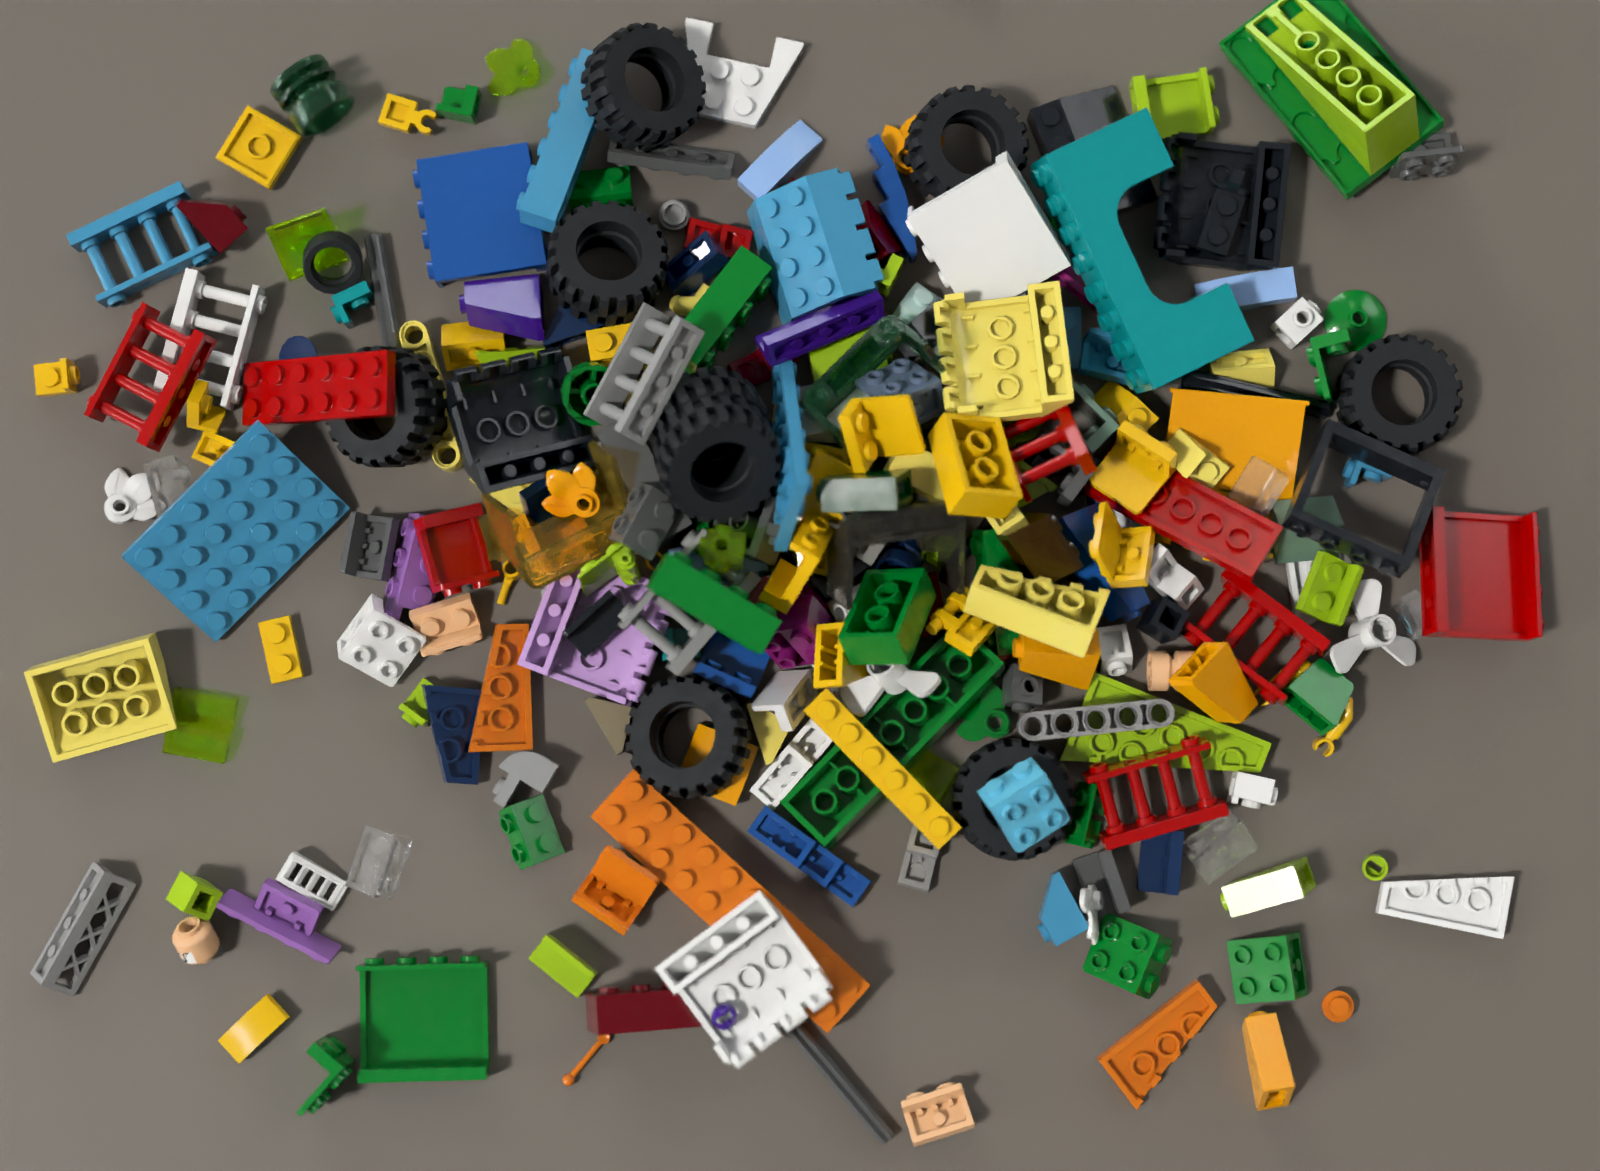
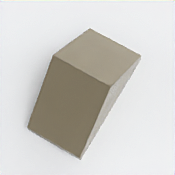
(612, 720)

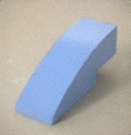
(779, 160)
(1257, 288)

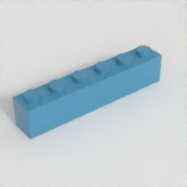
(560, 155)

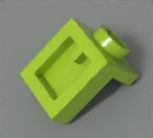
(415, 707)

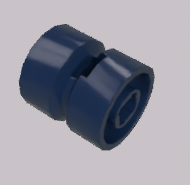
(902, 555)

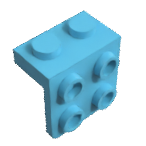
(1024, 804)

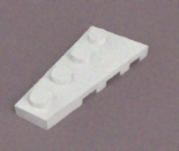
(1462, 904)

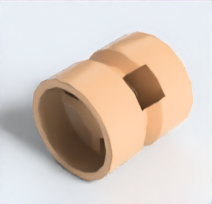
(1162, 666)

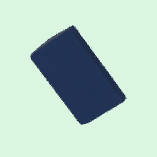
(695, 265)

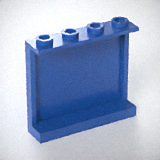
(474, 216)

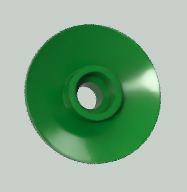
(1340, 316)

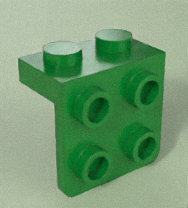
(1128, 956)
(333, 1058)

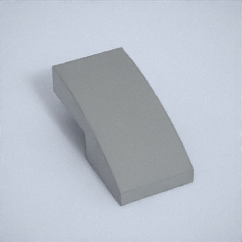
(917, 862)

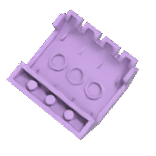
(616, 664)

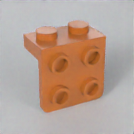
(616, 889)

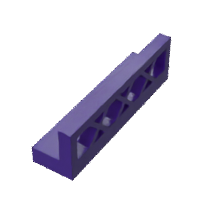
(820, 328)

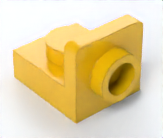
(56, 378)
(201, 412)

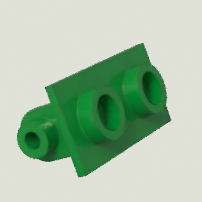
(1082, 829)

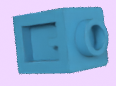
(1354, 468)

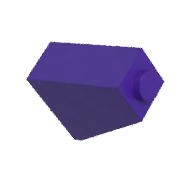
(506, 305)

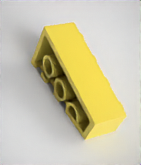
(1037, 608)

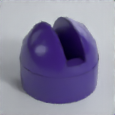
(719, 1011)

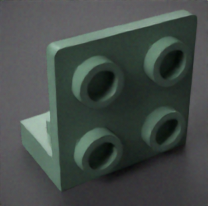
(1102, 418)

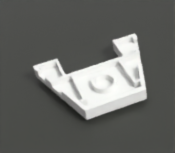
(735, 89)

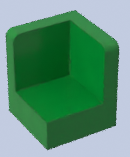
(460, 104)

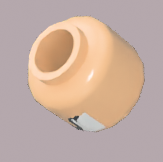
(195, 940)

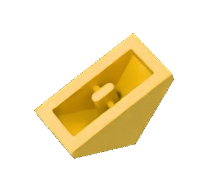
(210, 448)

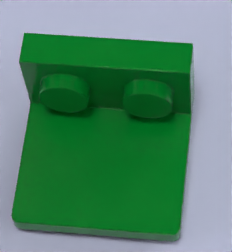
(1334, 344)
(1267, 968)

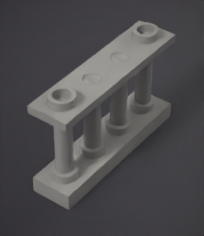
(658, 380)
(698, 631)

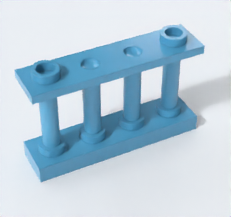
(117, 226)

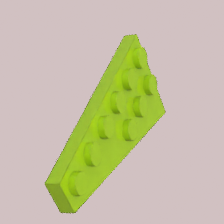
(1229, 747)

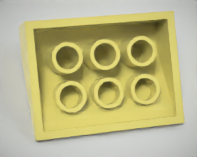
(102, 697)

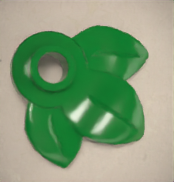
(978, 715)

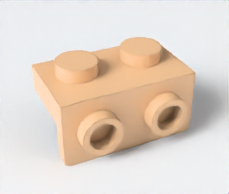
(937, 1113)

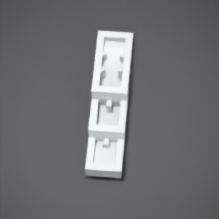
(792, 763)

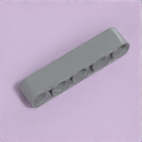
(1110, 717)

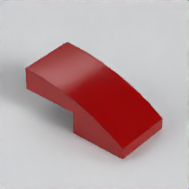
(727, 236)

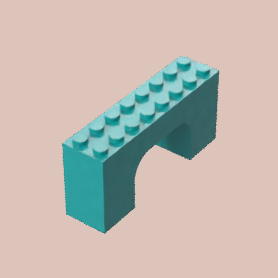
(1083, 196)

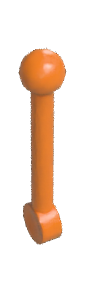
(569, 1079)

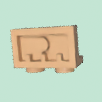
(447, 624)

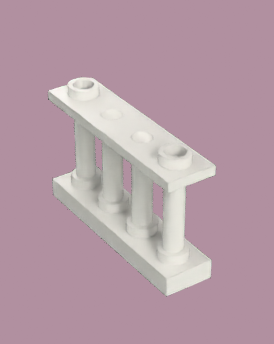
(187, 318)

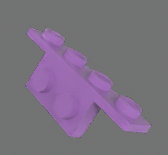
(410, 581)
(284, 916)

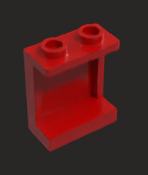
(454, 549)

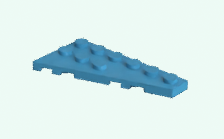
(794, 479)

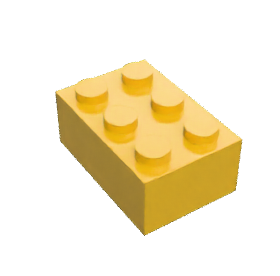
(974, 465)

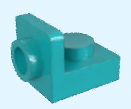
(353, 297)

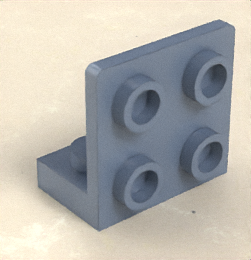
(905, 378)

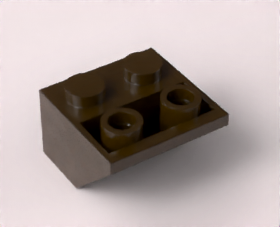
(1040, 547)

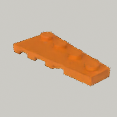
(505, 701)

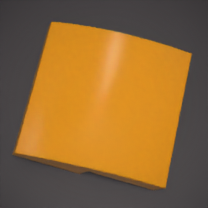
(699, 749)

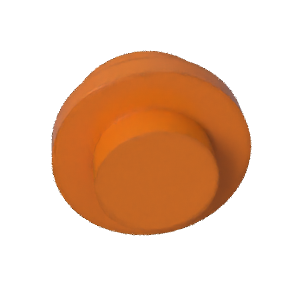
(1337, 1006)

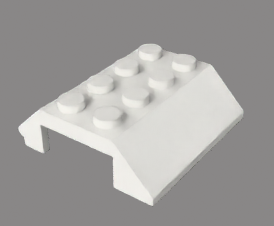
(757, 967)

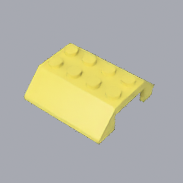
(1005, 354)

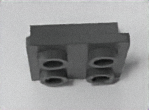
(1074, 480)

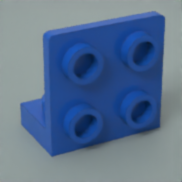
(731, 665)

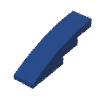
(895, 207)
(809, 856)

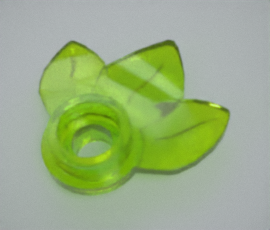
(509, 65)

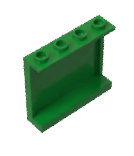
(424, 1020)

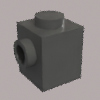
(1021, 689)

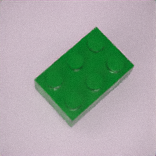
(887, 616)

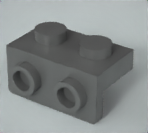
(644, 521)
(369, 546)

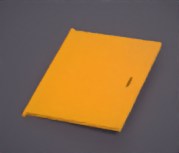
(1240, 428)

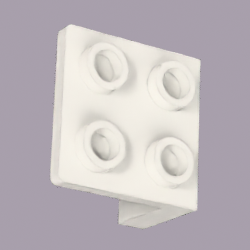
(379, 643)

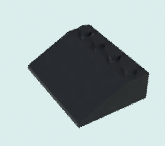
(1078, 116)

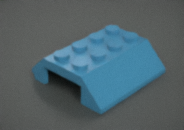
(814, 243)

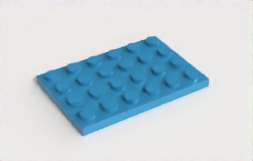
(235, 531)

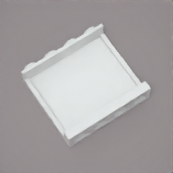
(989, 235)

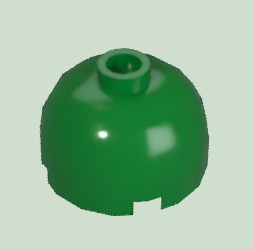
(579, 388)

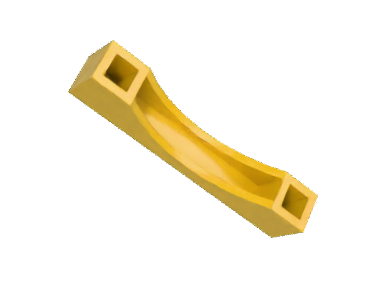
(882, 768)

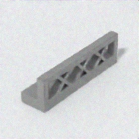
(72, 927)

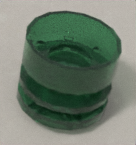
(312, 95)

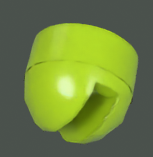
(1370, 872)

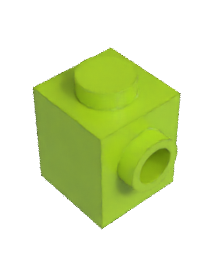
(194, 895)

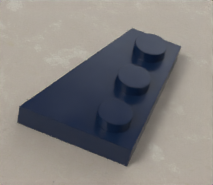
(452, 722)

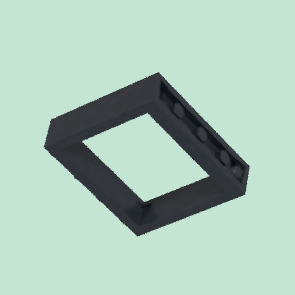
(1382, 458)

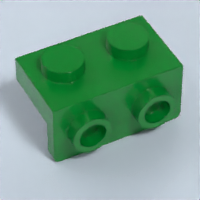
(602, 186)
(531, 832)

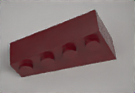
(637, 1010)

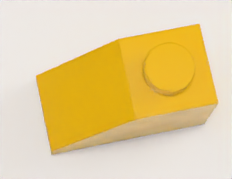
(1125, 405)

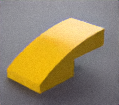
(253, 1028)

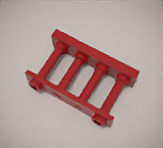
(180, 380)
(1067, 432)
(1285, 624)
(1177, 815)

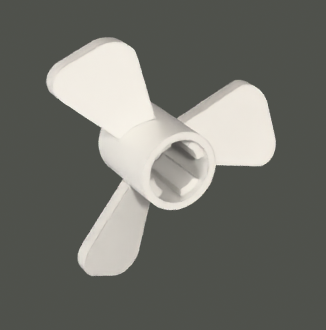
(1370, 631)
(890, 678)

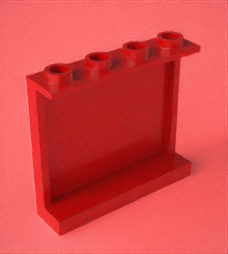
(1481, 576)

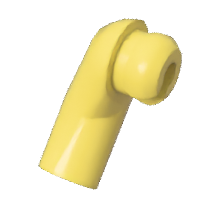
(683, 305)

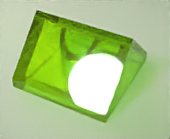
(292, 236)

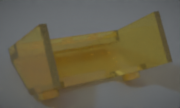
(561, 543)

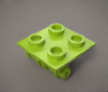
(617, 561)

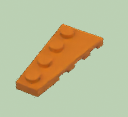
(1151, 1046)

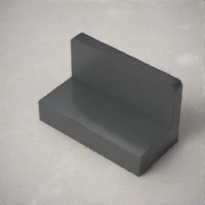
(1101, 870)

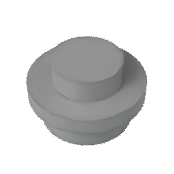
(674, 215)

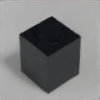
(1163, 620)

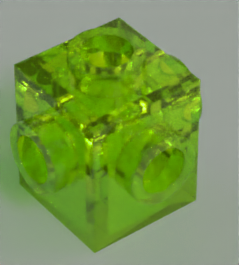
(723, 560)

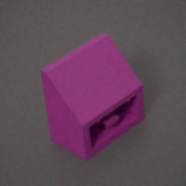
(796, 635)

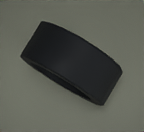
(338, 240)

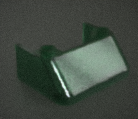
(858, 360)

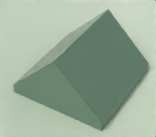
(1296, 549)

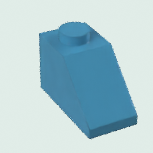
(1059, 912)

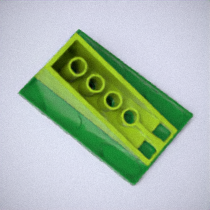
(1332, 88)

